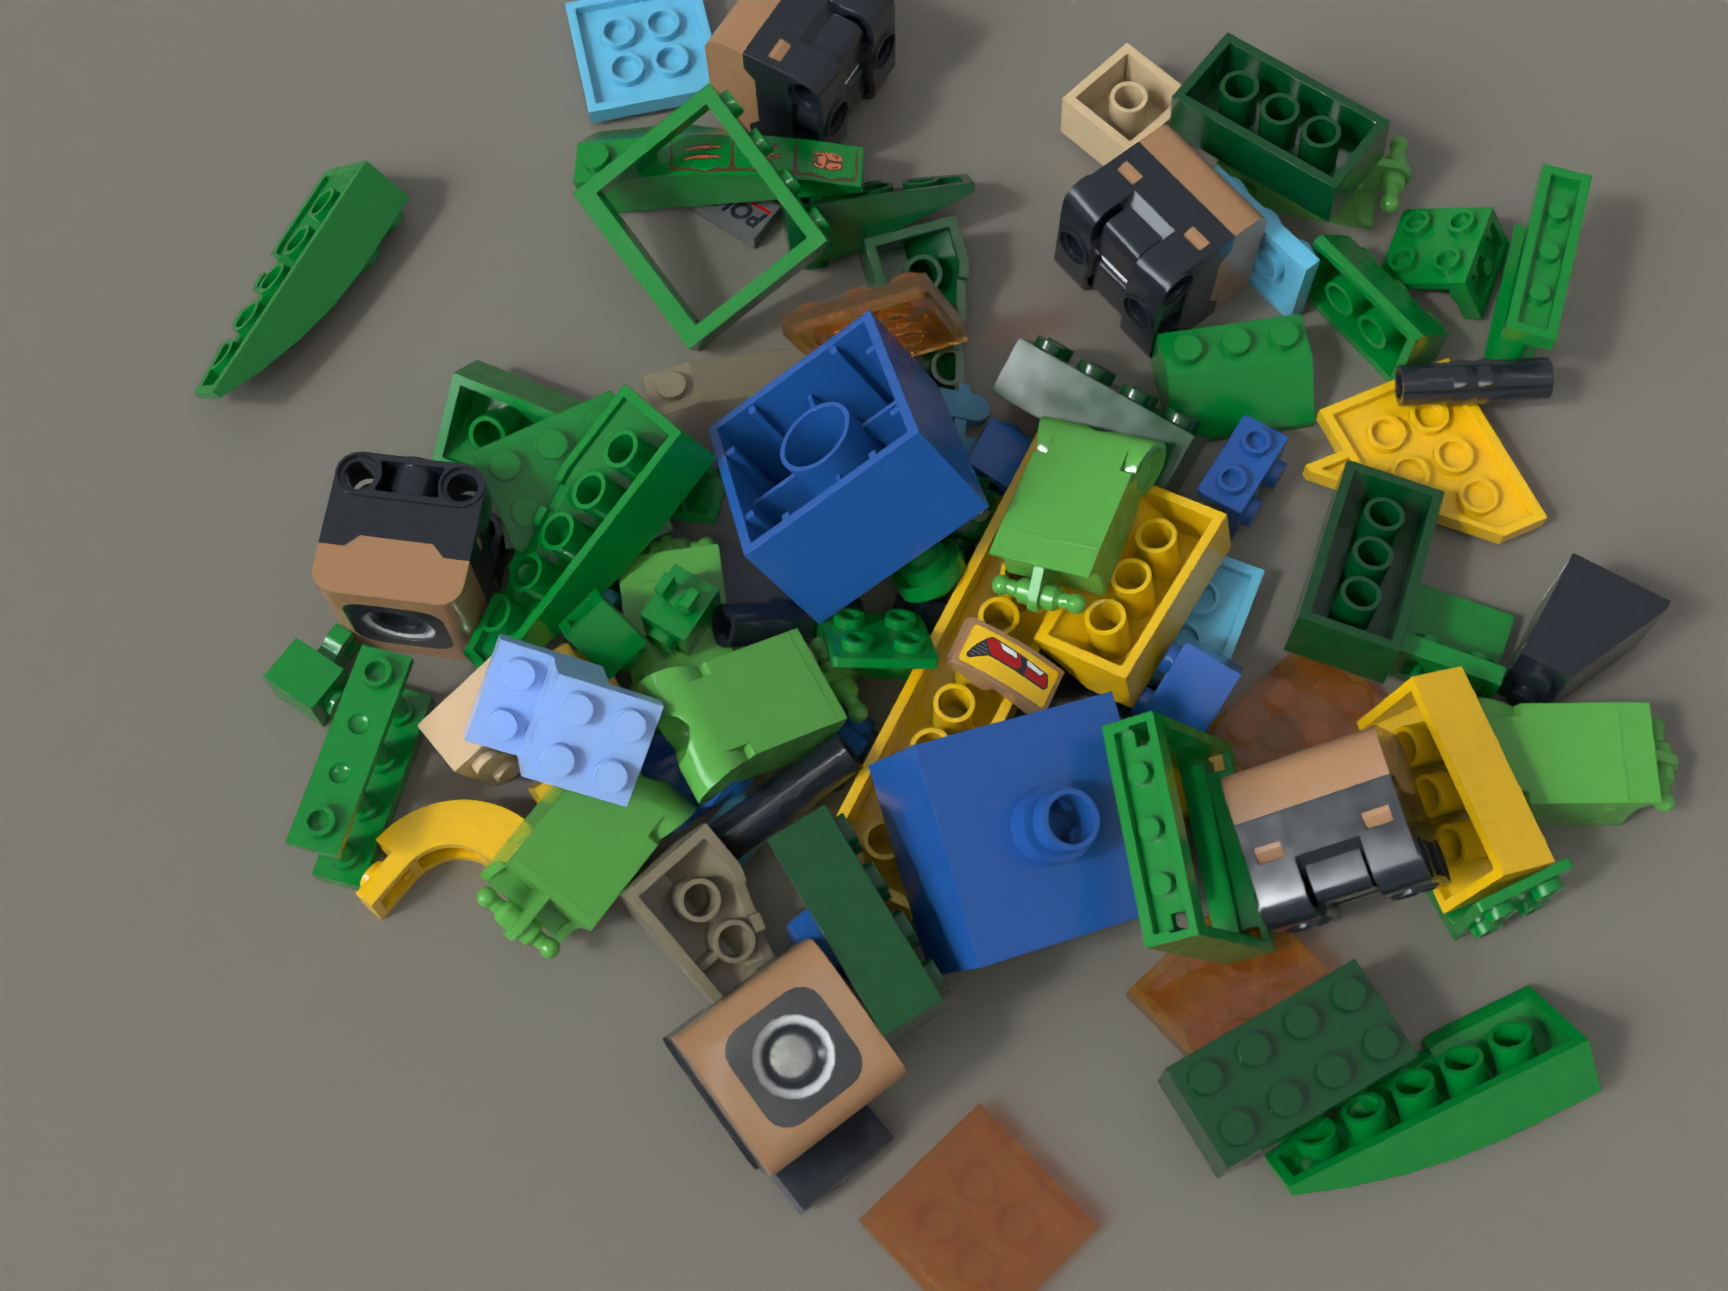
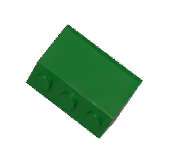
(1371, 307)
(1238, 371)

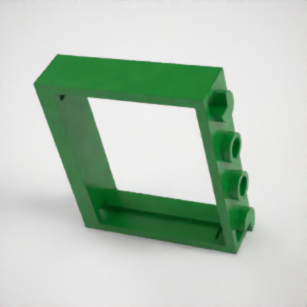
(641, 264)
(1162, 872)

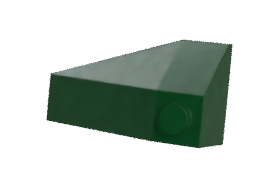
(876, 211)
(941, 254)

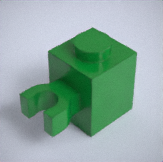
(679, 611)
(603, 634)
(312, 678)

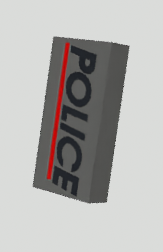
(743, 220)

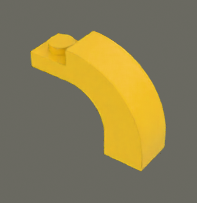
(430, 837)

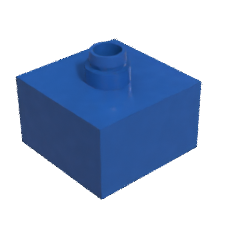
(844, 469)
(1008, 835)

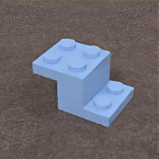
(563, 720)

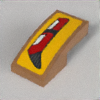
(1004, 664)

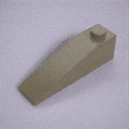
(708, 389)
(700, 912)

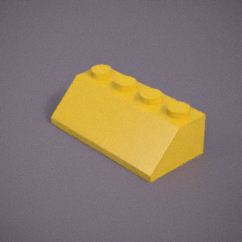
(1152, 592)
(1464, 786)

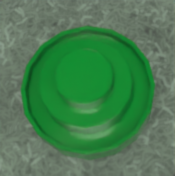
(931, 573)

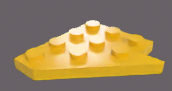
(1436, 447)

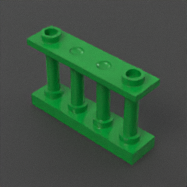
(1538, 267)
(361, 768)

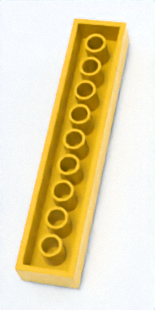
(941, 699)

